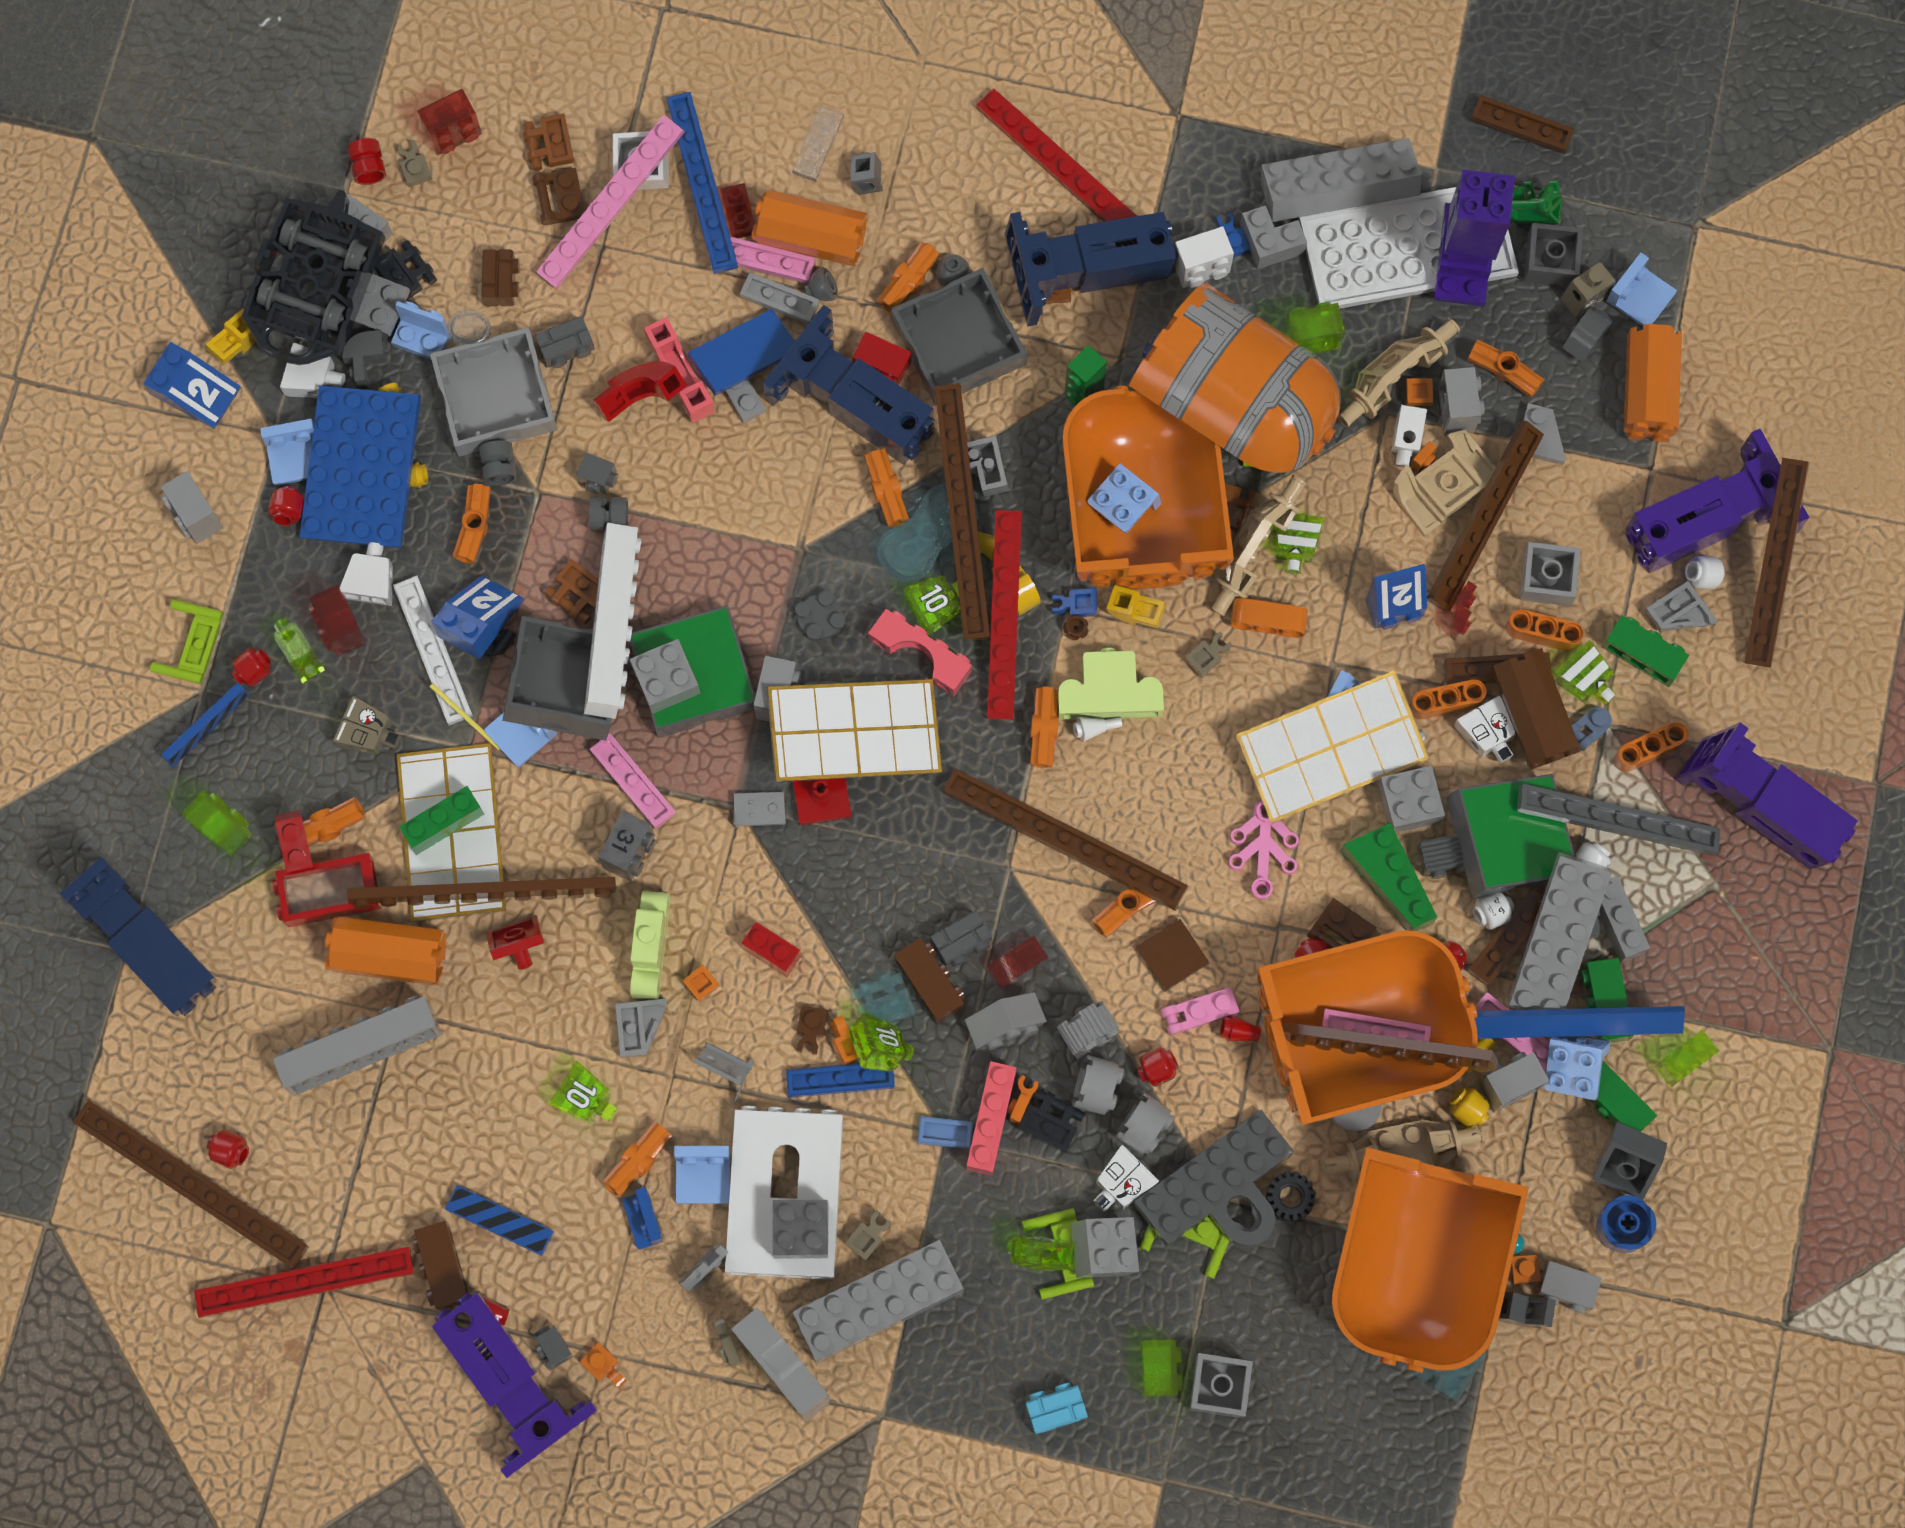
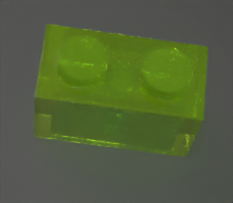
(1687, 1058)
(1160, 1368)

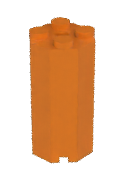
(810, 227)
(1652, 383)
(385, 950)

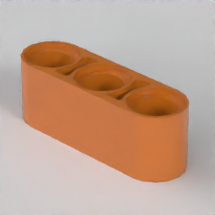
(1269, 617)
(1532, 633)
(1457, 691)
(1642, 755)

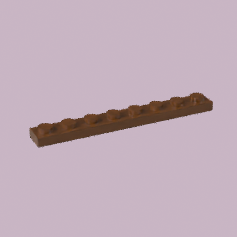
(1485, 516)
(1776, 562)
(1398, 1048)

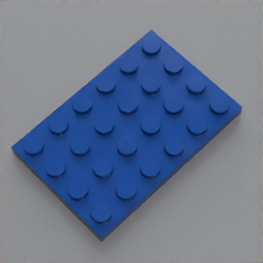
(360, 466)

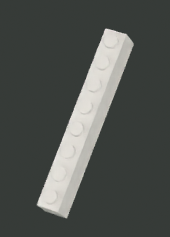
(611, 621)

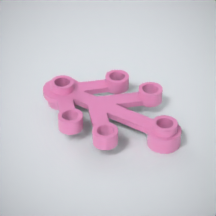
(1264, 845)

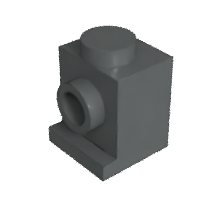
(866, 173)
(552, 1346)

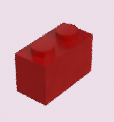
(883, 356)
(293, 841)
(771, 949)

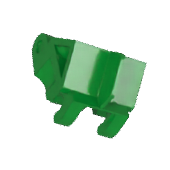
(1531, 209)

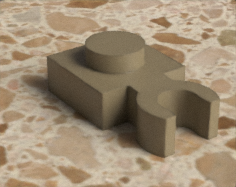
(414, 166)
(1205, 656)
(866, 1239)
(728, 1351)

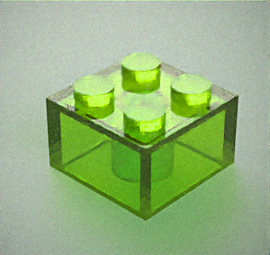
(1316, 328)
(214, 821)

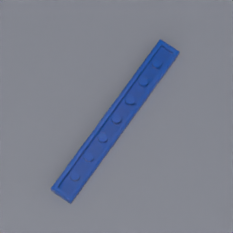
(702, 184)
(1580, 1022)

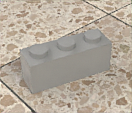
(1622, 923)

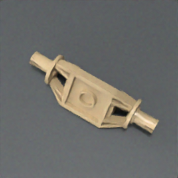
(1388, 367)
(1252, 532)
(1414, 1140)

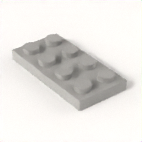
(378, 304)

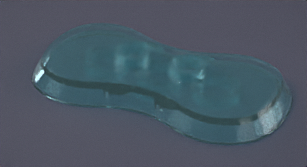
(913, 546)

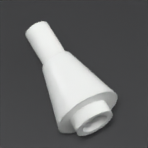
(1087, 728)

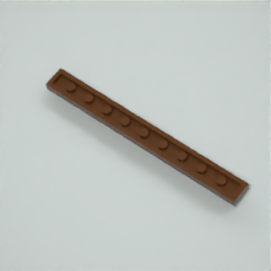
(962, 512)
(1065, 839)
(470, 892)
(190, 1184)

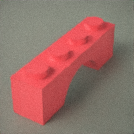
(668, 349)
(894, 633)
(991, 1118)

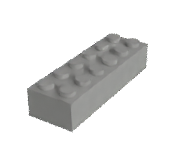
(1341, 179)
(1559, 934)
(357, 1045)
(878, 1301)

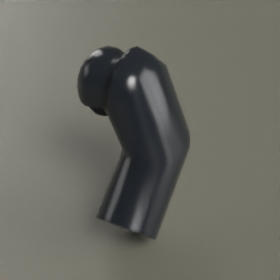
(501, 645)

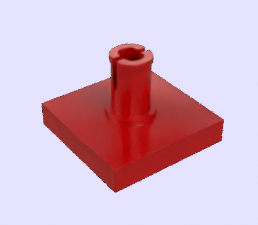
(822, 800)
(516, 940)

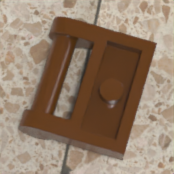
(567, 193)
(1342, 922)

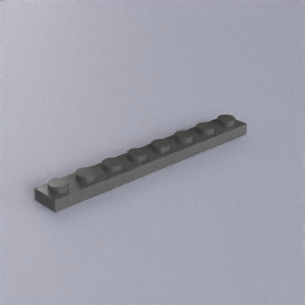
(1618, 819)

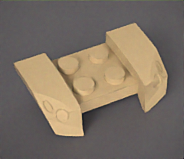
(1444, 484)

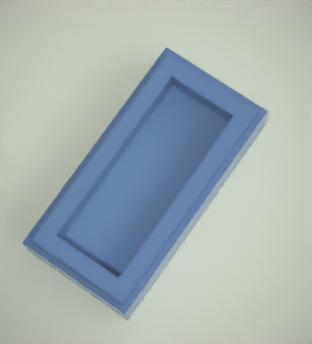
(945, 1132)

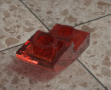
(738, 210)
(1460, 619)
(1017, 961)

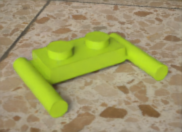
(198, 643)
(1061, 1229)
(1205, 1234)

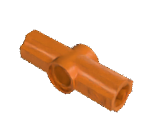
(908, 276)

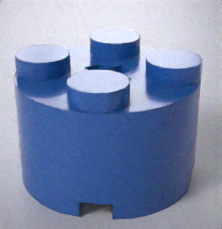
(1636, 1213)

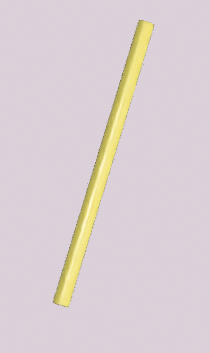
(462, 714)

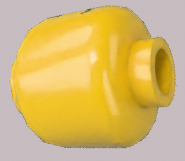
(1469, 1107)

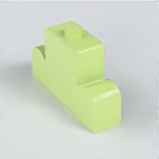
(1110, 689)
(649, 945)

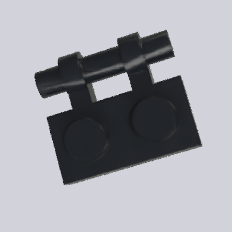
(394, 268)
(1048, 1128)

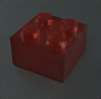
(450, 122)
(336, 621)

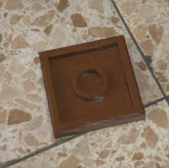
(1172, 955)

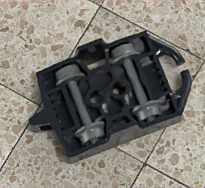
(277, 298)

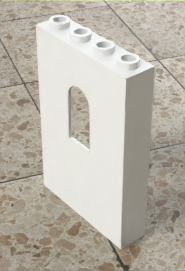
(750, 1206)

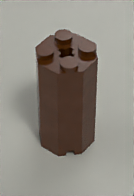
(1535, 708)

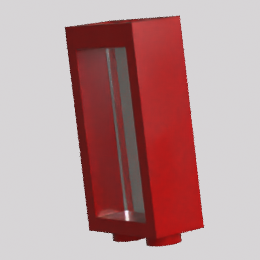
(321, 890)

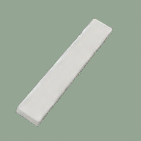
(431, 647)

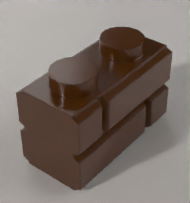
(499, 277)

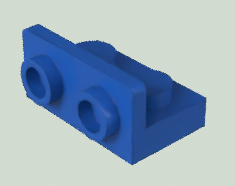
(642, 1219)

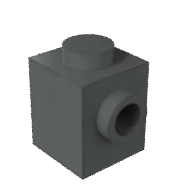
(596, 474)

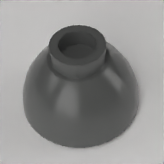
(951, 268)
(822, 285)

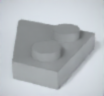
(1550, 446)
(1680, 610)
(638, 1025)
(709, 1261)

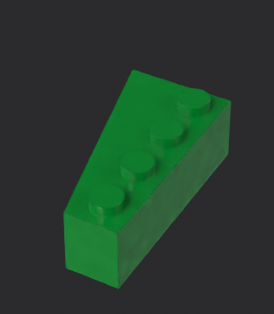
(1388, 871)

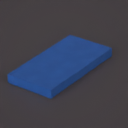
(741, 352)

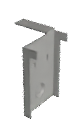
(759, 809)
(724, 1065)

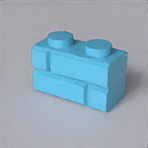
(1055, 1409)

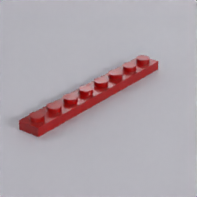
(1052, 158)
(1004, 614)
(304, 1282)

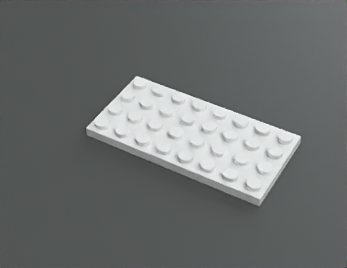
(1383, 250)

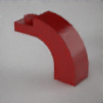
(636, 383)

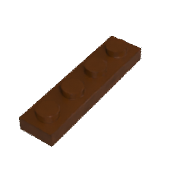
(1522, 124)
(1476, 668)
(1507, 939)

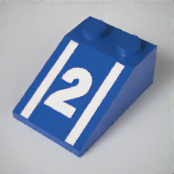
(191, 385)
(1398, 597)
(476, 616)

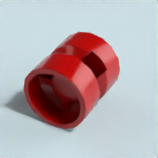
(367, 161)

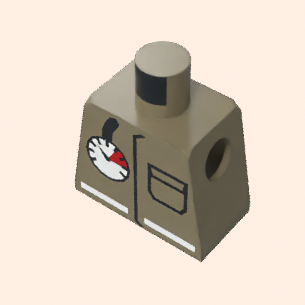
(1591, 286)
(365, 729)

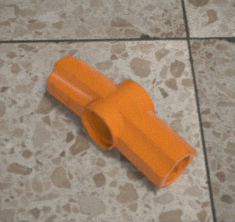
(1491, 360)
(886, 488)
(471, 538)
(1044, 727)
(329, 823)
(1116, 914)
(637, 1160)

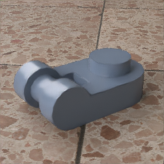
(1596, 722)

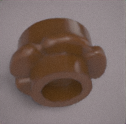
(1079, 621)

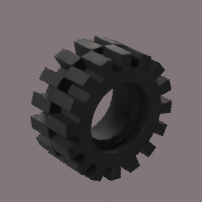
(1302, 1185)

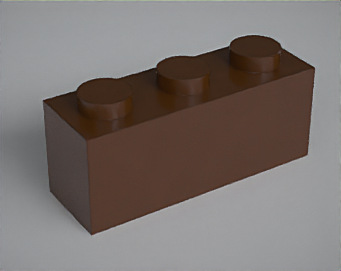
(930, 980)
(440, 1265)

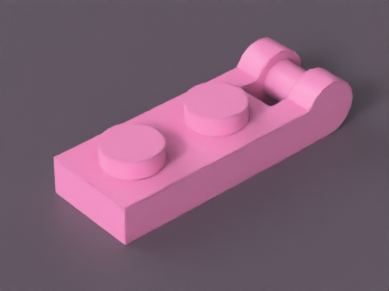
(1201, 1011)

